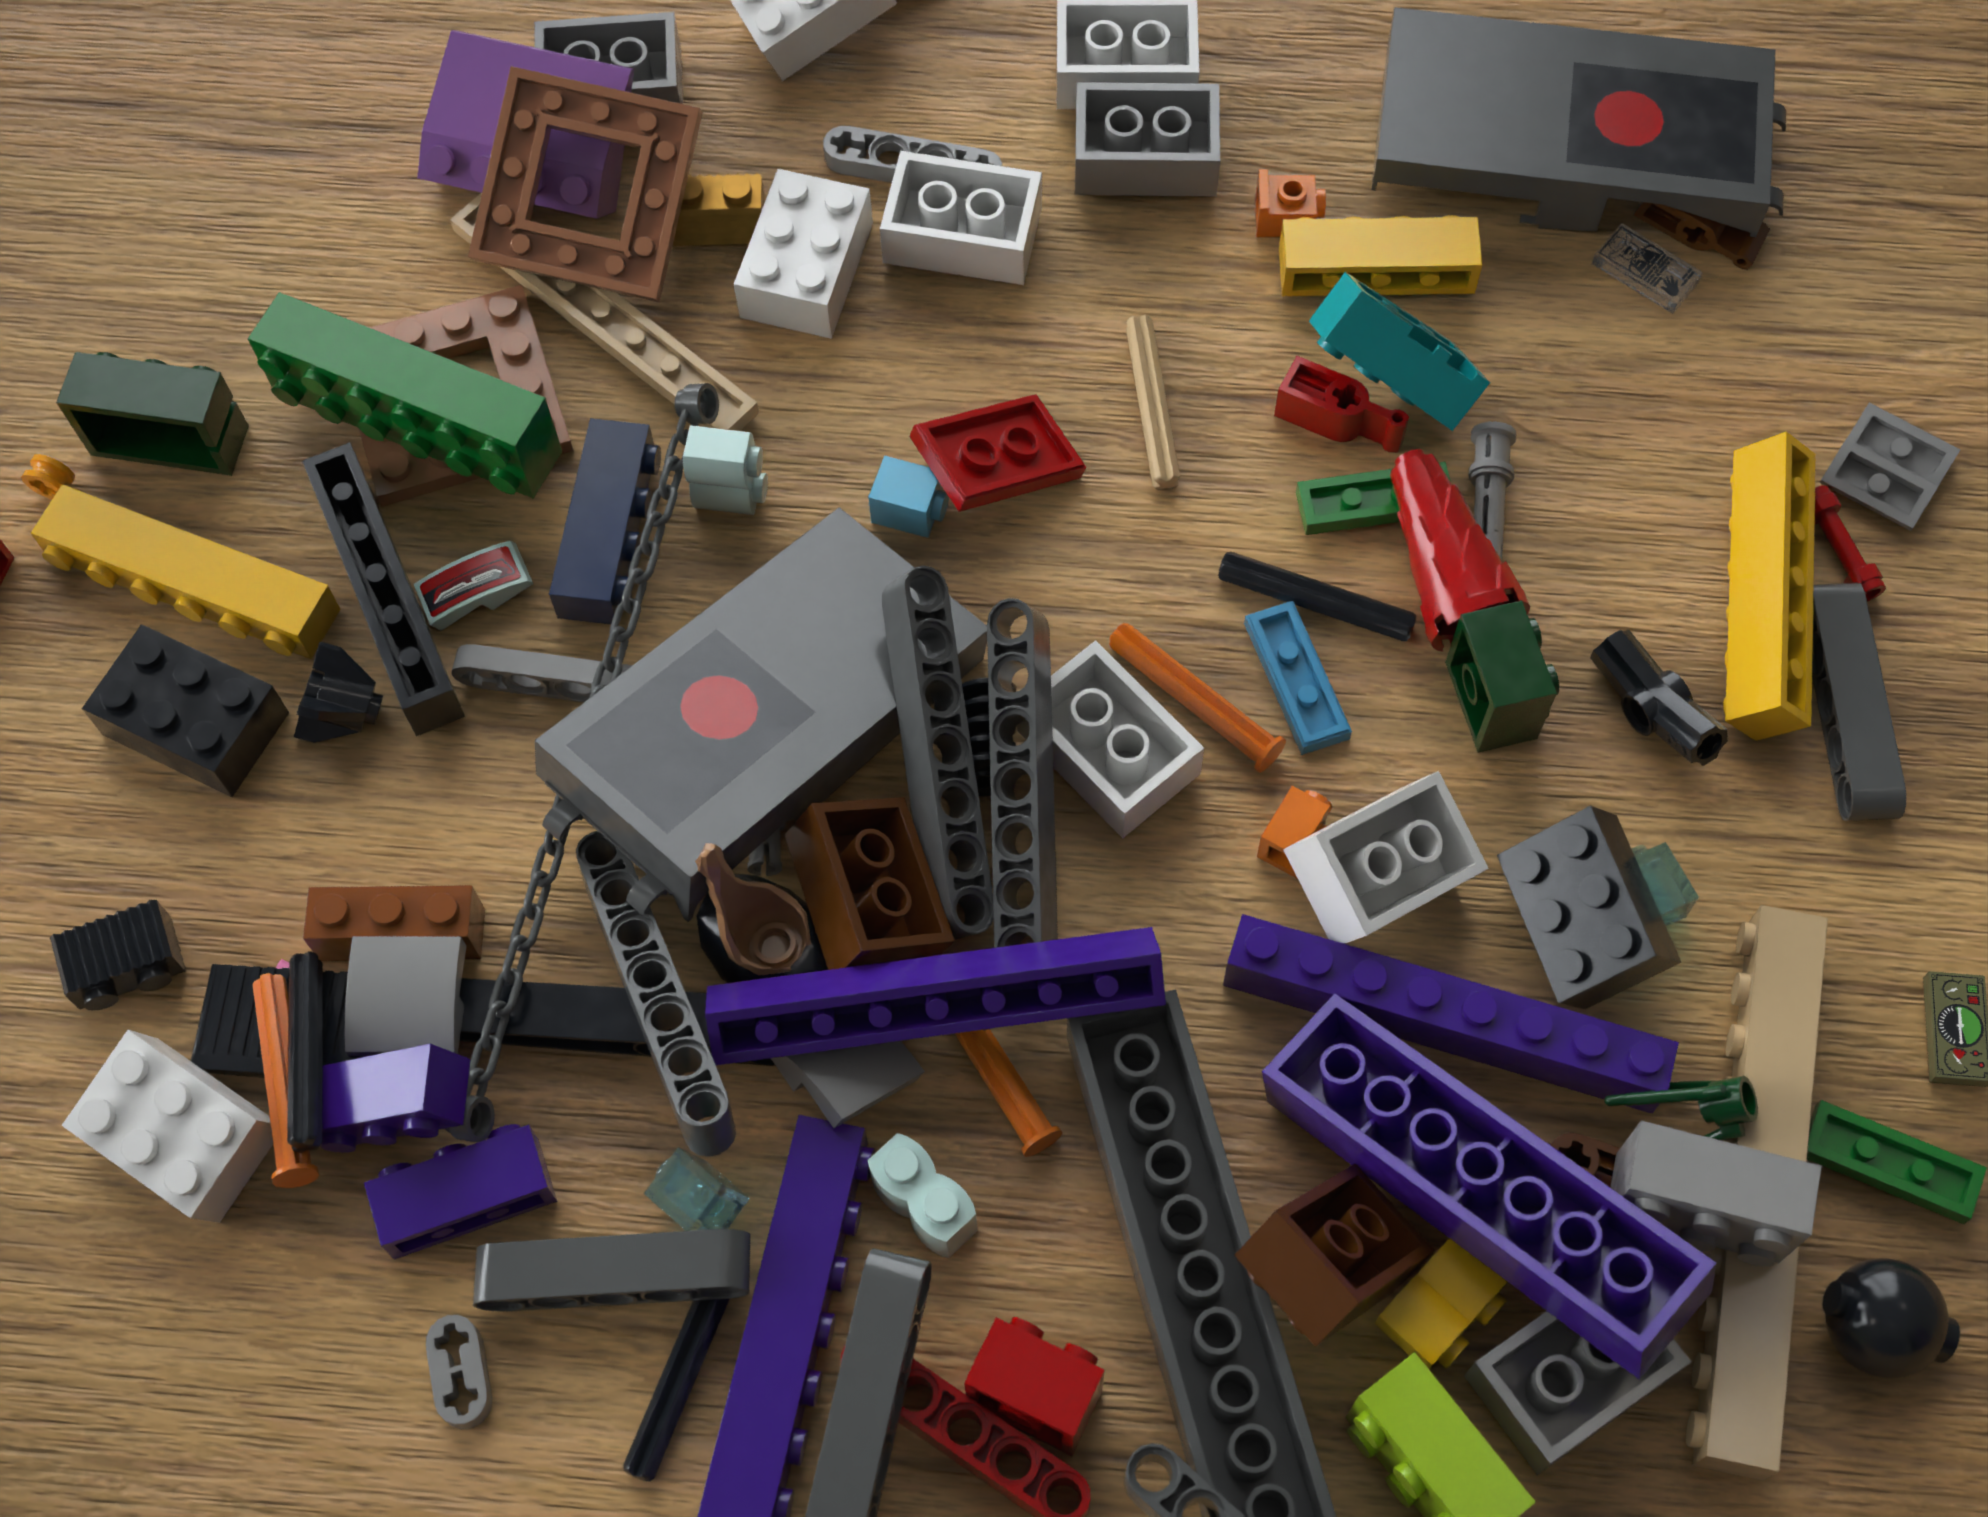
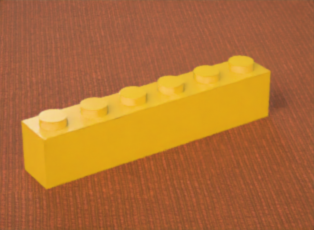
(186, 572)
(1771, 588)

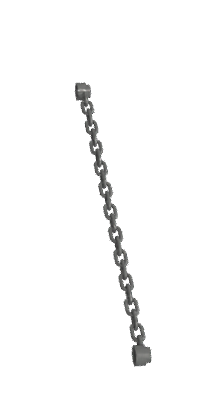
(697, 406)

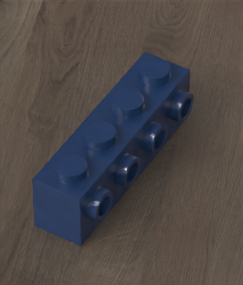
(604, 520)

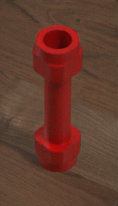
(1858, 571)

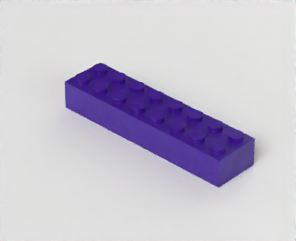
(1490, 1185)

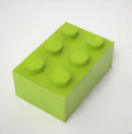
(1432, 1448)

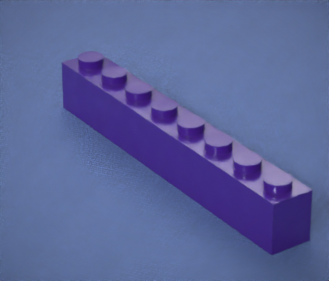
(934, 996)
(1450, 1012)
(788, 1323)

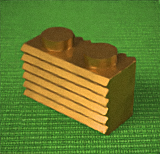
(720, 210)

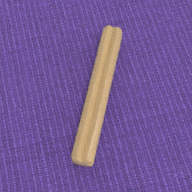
(1152, 402)

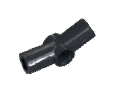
(1658, 699)

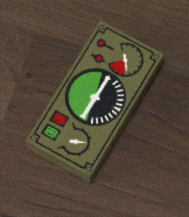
(1956, 1028)

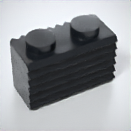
(118, 956)

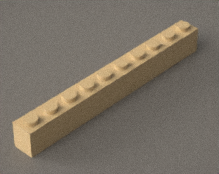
(1752, 1305)

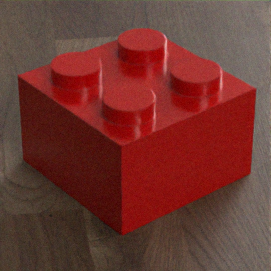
(1035, 1383)

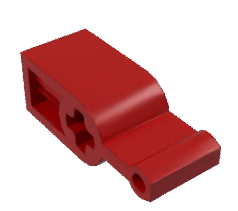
(1336, 407)

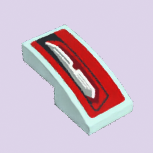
(478, 579)

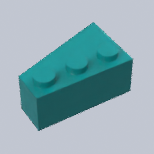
(1398, 350)

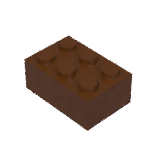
(867, 883)
(1333, 1253)

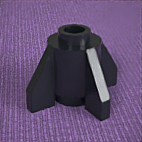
(336, 697)

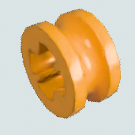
(47, 475)

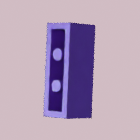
(392, 1097)
(459, 1190)

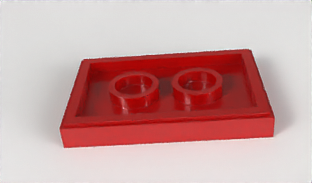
(997, 452)

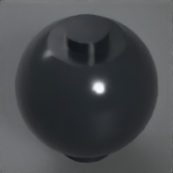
(1889, 1318)

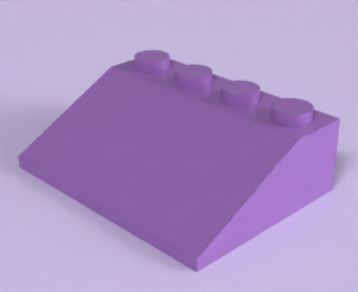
(464, 112)

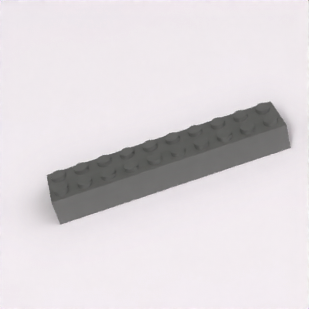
(1181, 1233)

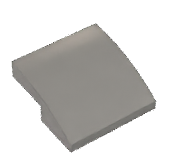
(1890, 466)
(403, 993)
(850, 1078)

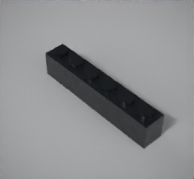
(383, 590)

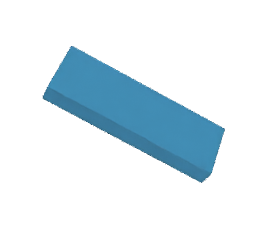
(1297, 677)

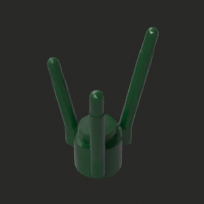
(1723, 1101)

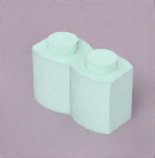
(724, 470)
(934, 1203)

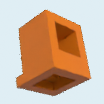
(1285, 199)
(1294, 820)

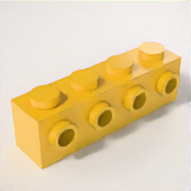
(1383, 253)

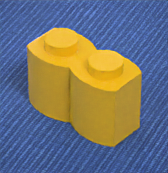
(1442, 1304)

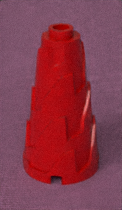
(1447, 549)

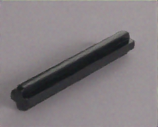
(1317, 596)
(305, 1052)
(673, 1388)

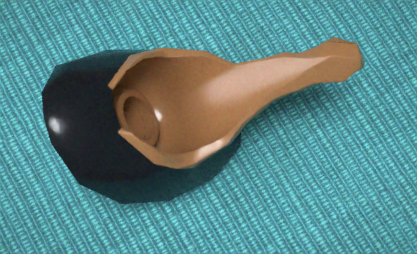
(753, 924)

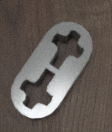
(445, 1373)

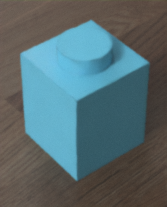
(907, 497)

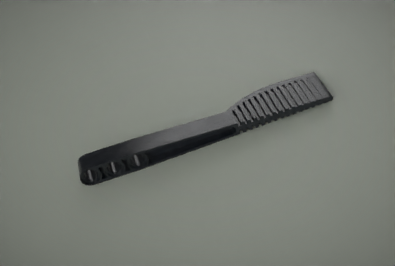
(544, 1017)

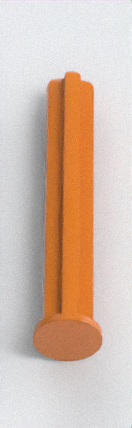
(1197, 696)
(272, 1013)
(1009, 1091)

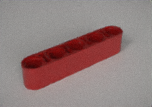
(994, 1441)

